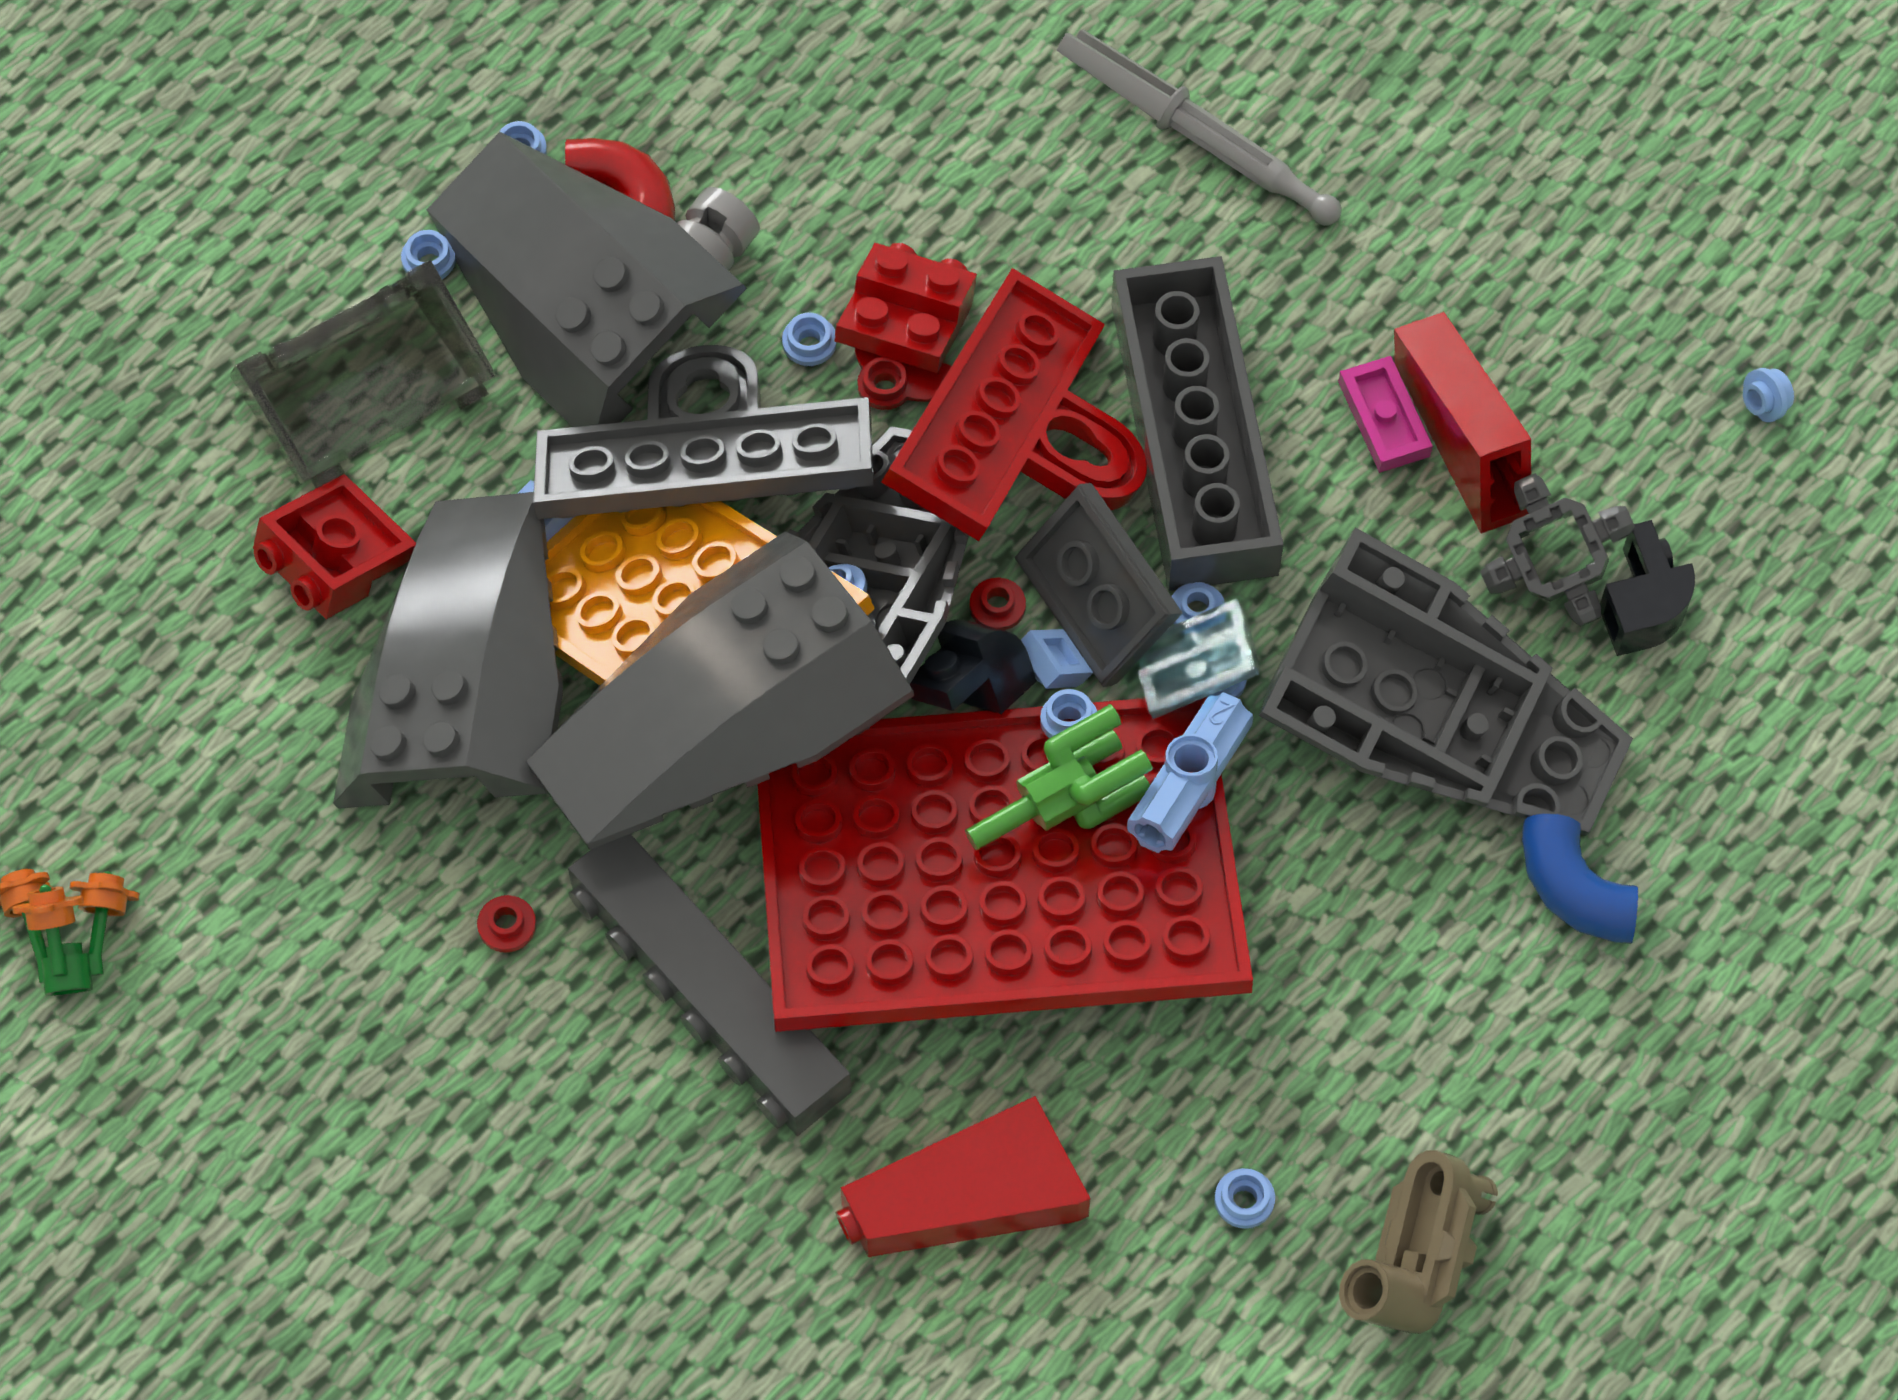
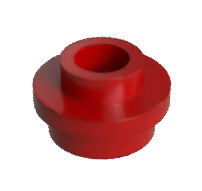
(998, 617)
(510, 938)

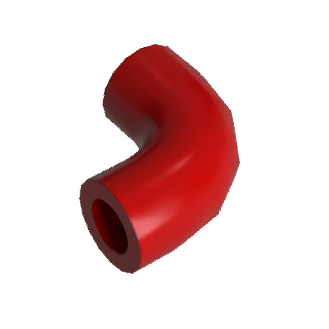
(623, 170)

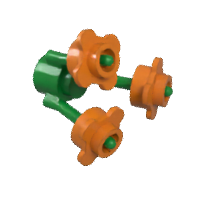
(64, 966)

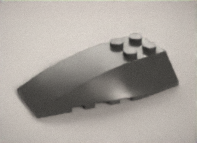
(574, 275)
(901, 549)
(462, 661)
(729, 687)
(1436, 695)

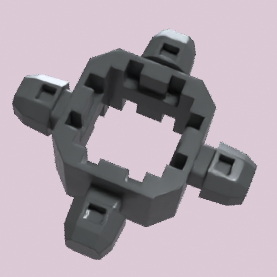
(1533, 495)

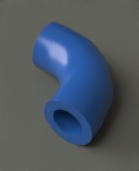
(1568, 884)

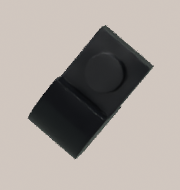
(1654, 602)
(974, 668)

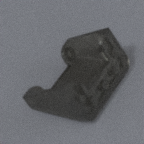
(364, 375)

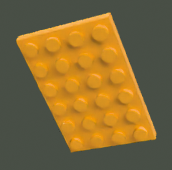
(631, 569)

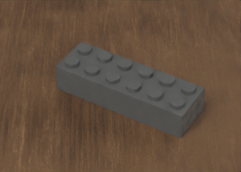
(1196, 423)

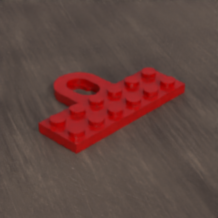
(996, 411)

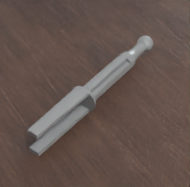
(1175, 109)

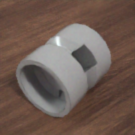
(721, 224)

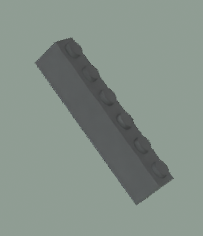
(708, 981)

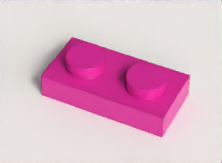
(1385, 414)

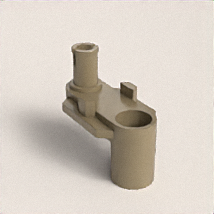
(1420, 1246)

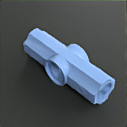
(1176, 792)

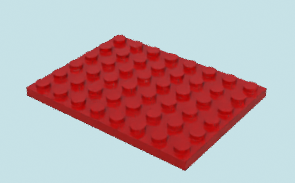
(900, 920)

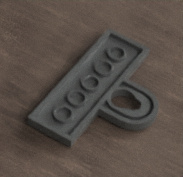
(706, 456)

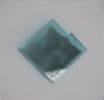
(1198, 659)

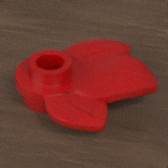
(909, 381)

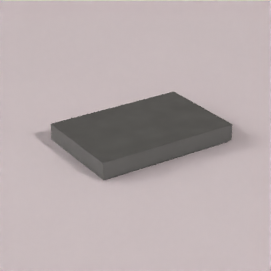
(1098, 585)

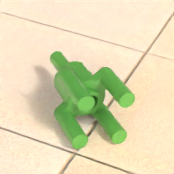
(1069, 783)

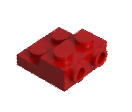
(907, 306)
(330, 546)

